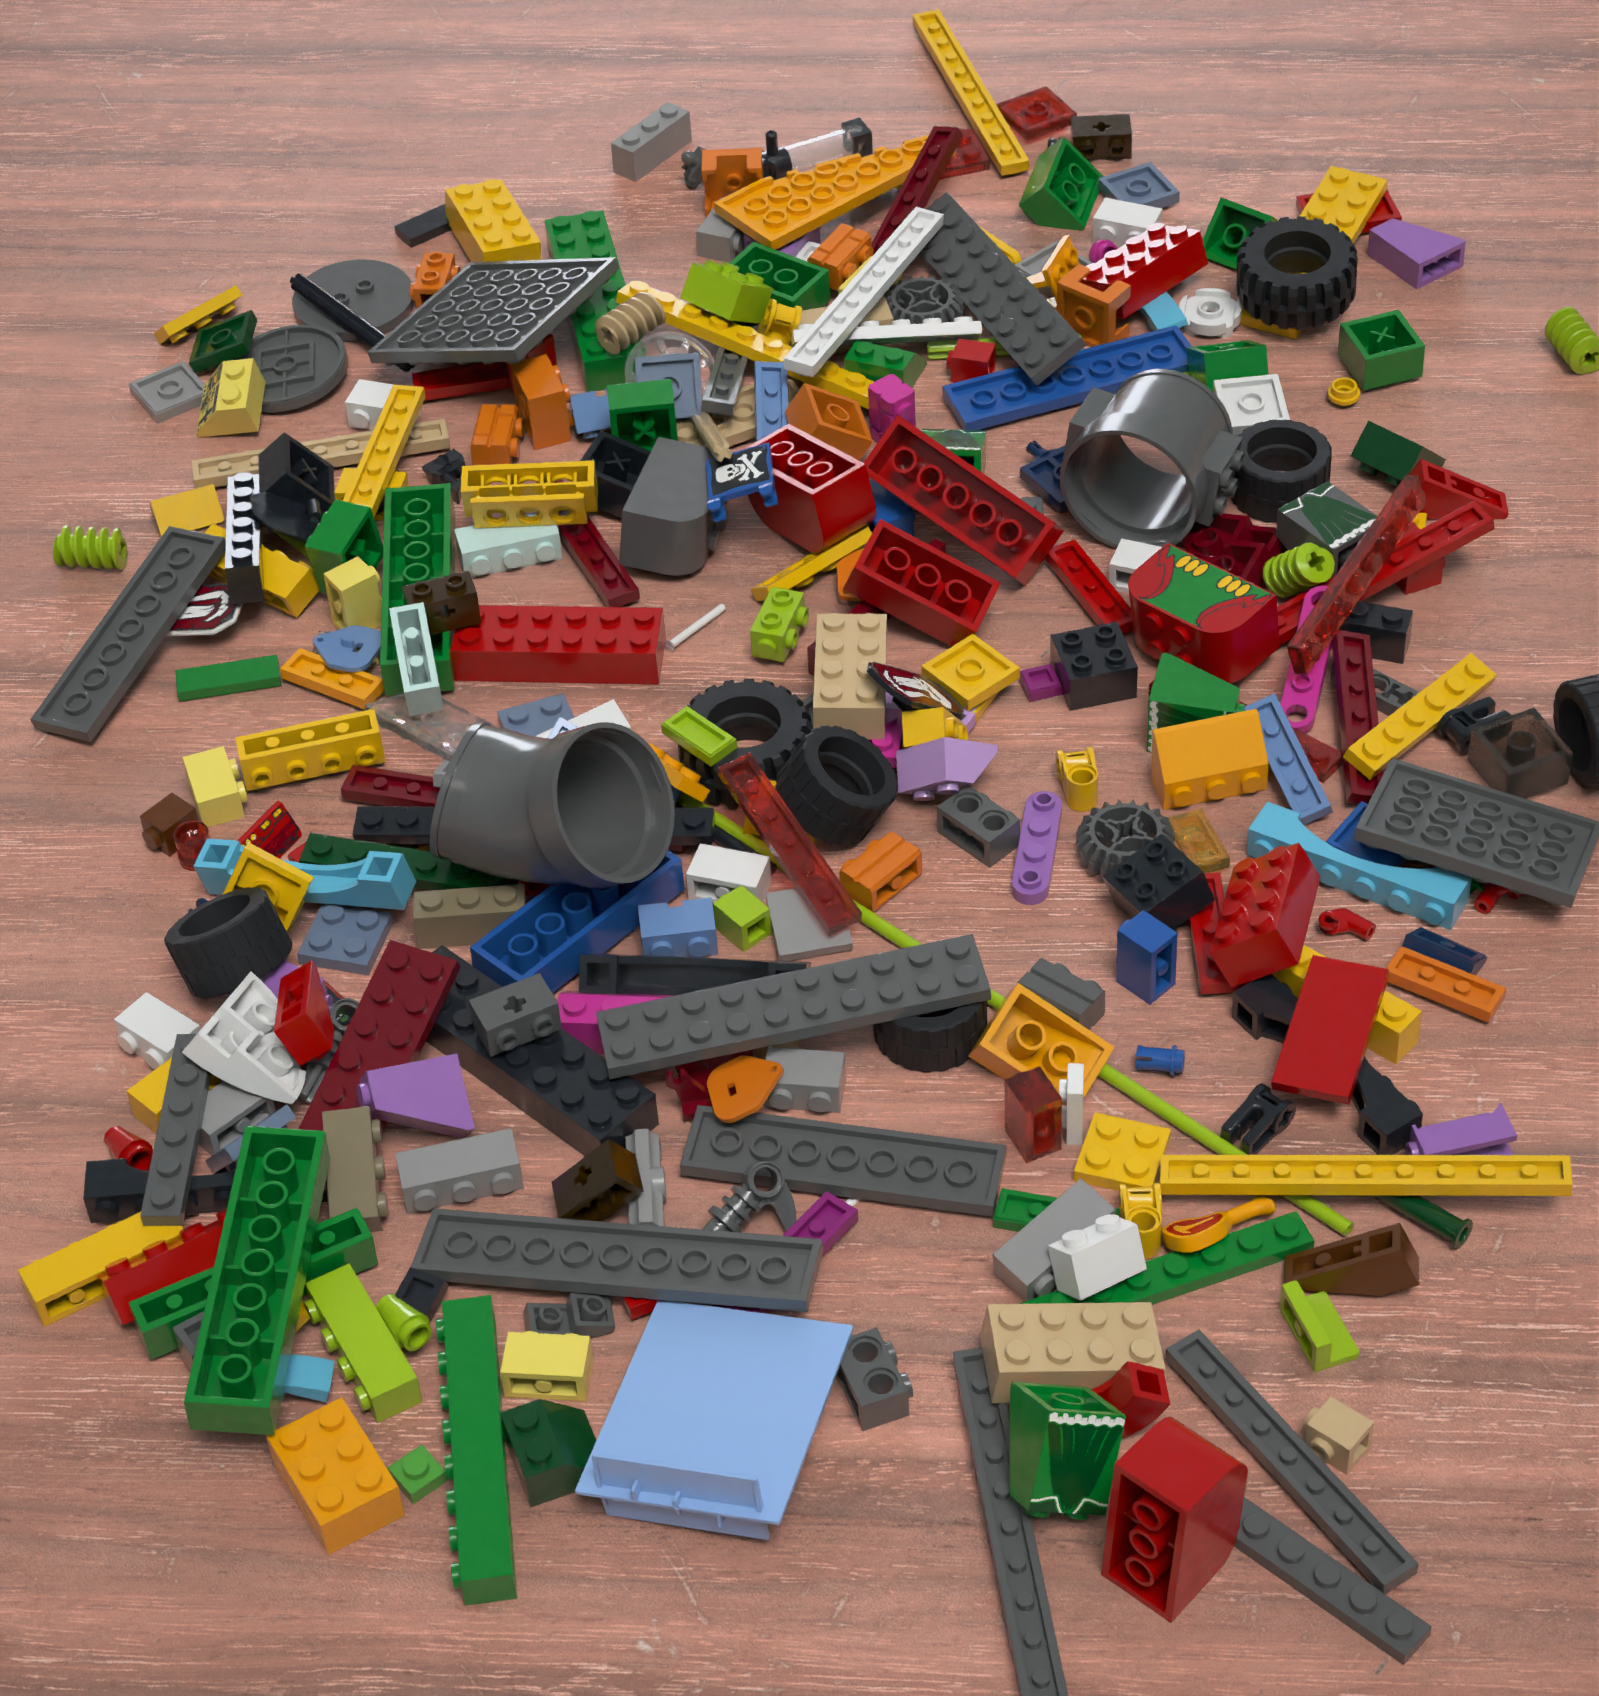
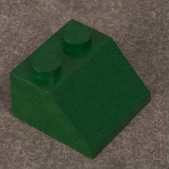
(1390, 453)
(548, 1447)

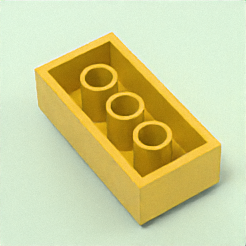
(490, 223)

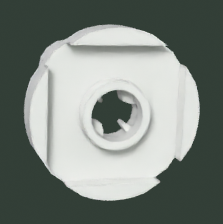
(1220, 322)

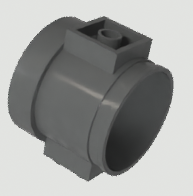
(1124, 497)

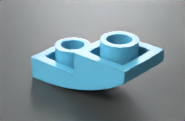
(1163, 313)
(309, 1377)

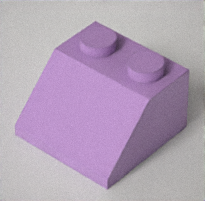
(941, 766)

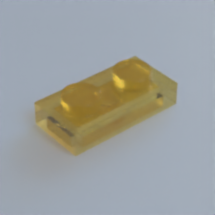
(1199, 841)

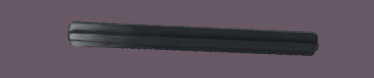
(340, 313)

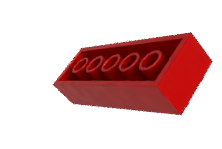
(962, 500)
(561, 645)

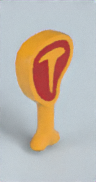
(1201, 1232)

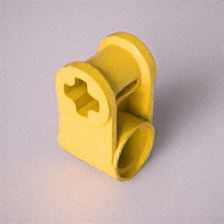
(780, 321)
(1078, 778)
(1144, 1208)

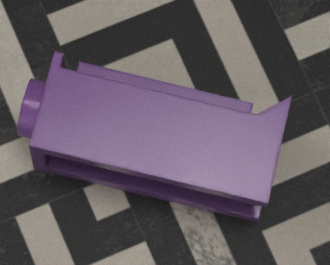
(1464, 1136)

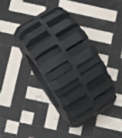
(1296, 299)
(752, 713)

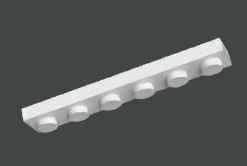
(903, 331)

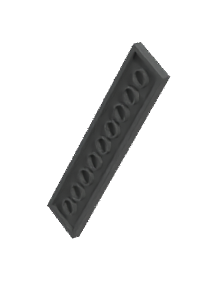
(999, 294)
(792, 1006)
(620, 1259)

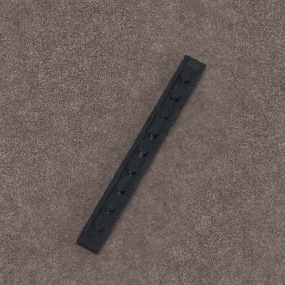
(413, 825)

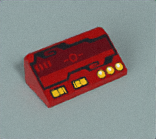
(273, 831)

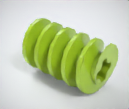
(1574, 340)
(90, 549)
(1298, 569)

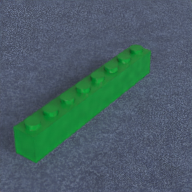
(478, 1452)

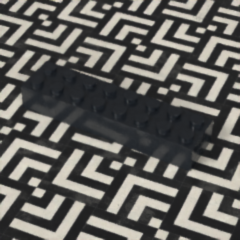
(548, 1078)

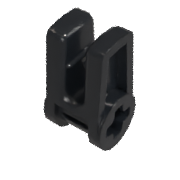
(1459, 721)
(1263, 1115)

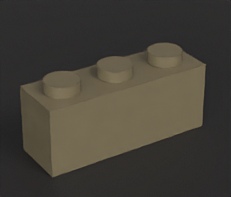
(463, 914)
(354, 1165)

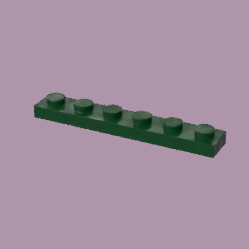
(427, 870)

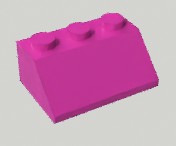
(579, 1013)

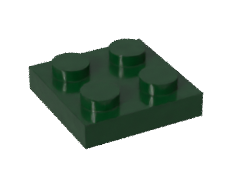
(223, 341)

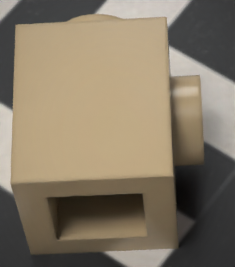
(1338, 1434)

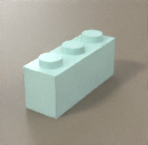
(506, 548)
(416, 659)

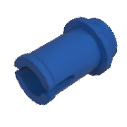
(1162, 1059)

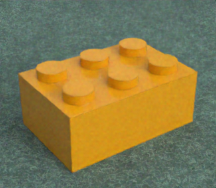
(335, 1475)

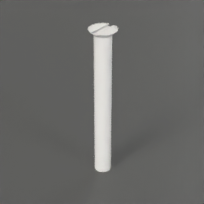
(670, 645)

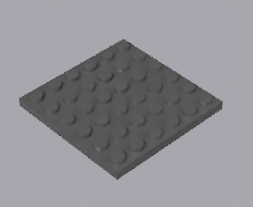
(494, 311)

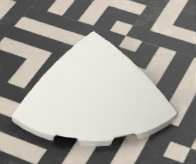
(242, 1045)

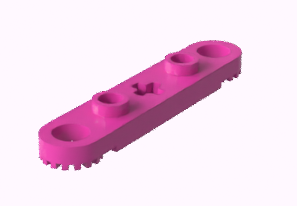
(1304, 691)

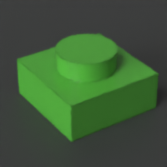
(417, 1474)

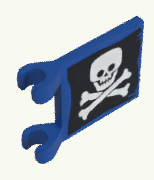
(741, 475)

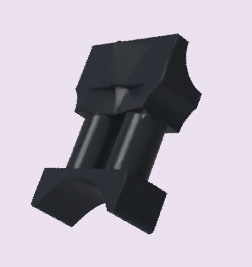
(447, 469)

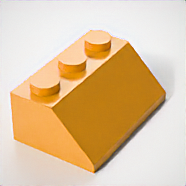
(1209, 759)

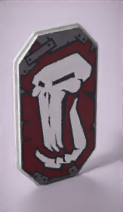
(206, 612)

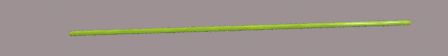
(1107, 1073)

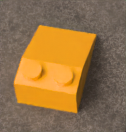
(1034, 1034)

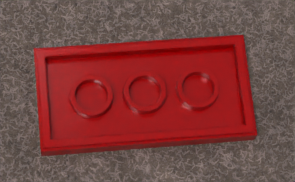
(1330, 1029)

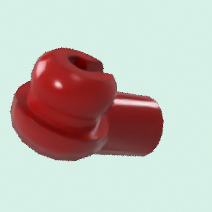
(1490, 896)
(1345, 921)

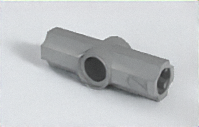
(648, 1205)

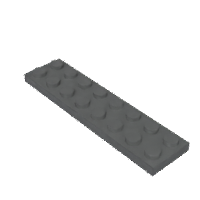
(129, 634)
(849, 1160)

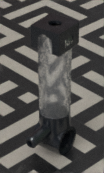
(851, 139)

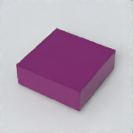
(1040, 683)

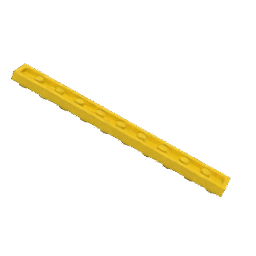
(971, 93)
(748, 342)
(1367, 1175)

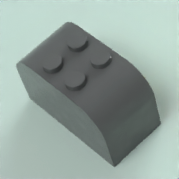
(667, 513)

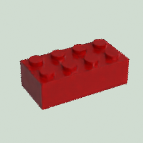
(1149, 264)
(921, 585)
(1265, 914)

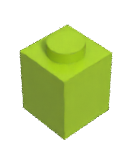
(742, 918)

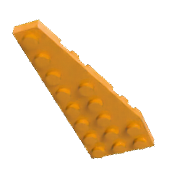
(795, 205)

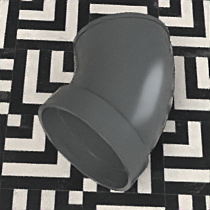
(555, 809)

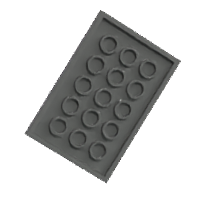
(1479, 832)

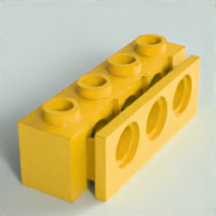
(542, 497)

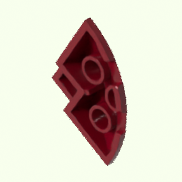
(1235, 545)

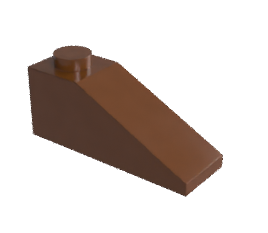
(1360, 1264)

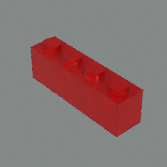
(160, 1266)

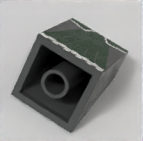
(1325, 519)

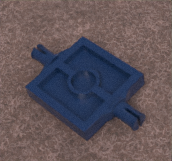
(1044, 474)

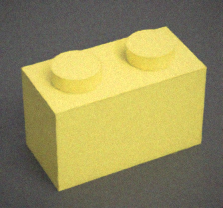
(354, 594)
(214, 786)
(547, 1366)

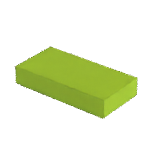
(699, 736)

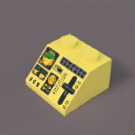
(232, 399)

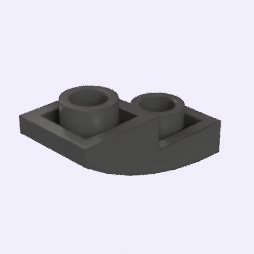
(581, 1315)

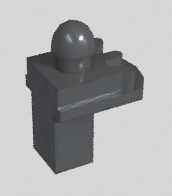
(692, 166)

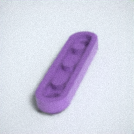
(1037, 848)

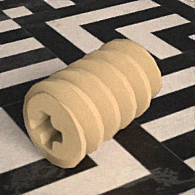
(629, 322)

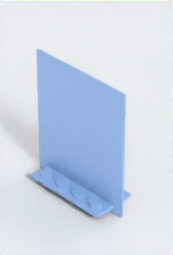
(714, 1418)

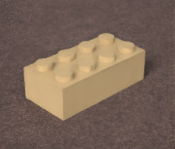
(842, 687)
(1065, 1343)

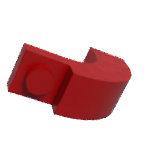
(1137, 1393)

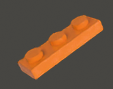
(1445, 984)

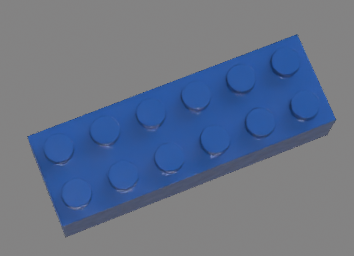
(568, 922)

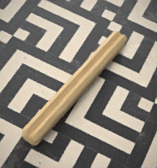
(712, 436)

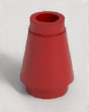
(129, 1146)

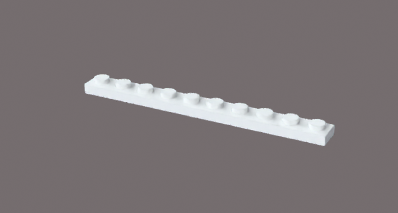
(863, 292)

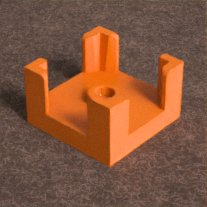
(729, 171)
(1090, 310)

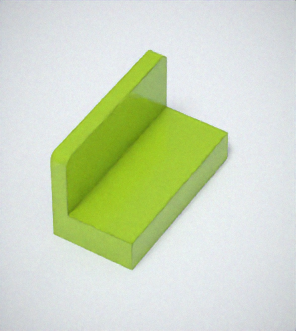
(1317, 1327)

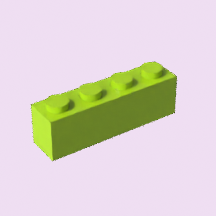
(363, 1344)

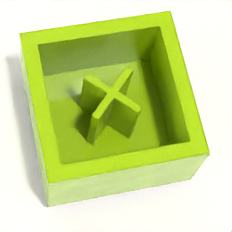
(726, 291)

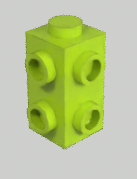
(778, 624)

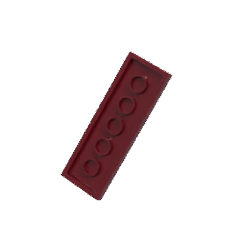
(386, 1026)

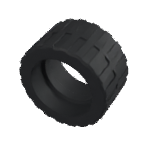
(1276, 448)
(1578, 726)
(837, 785)
(227, 941)
(932, 1041)

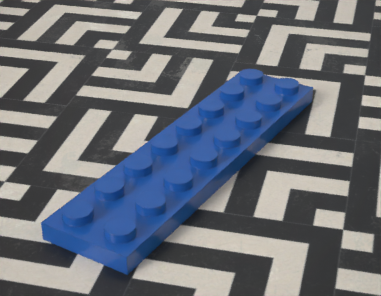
(1013, 395)

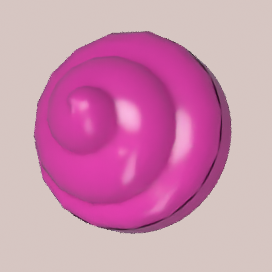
(1100, 248)

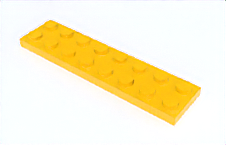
(1340, 199)

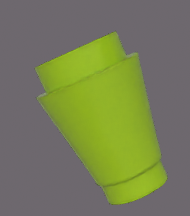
(404, 1322)

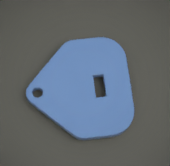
(339, 648)

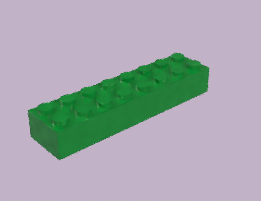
(589, 237)
(415, 549)
(258, 1282)

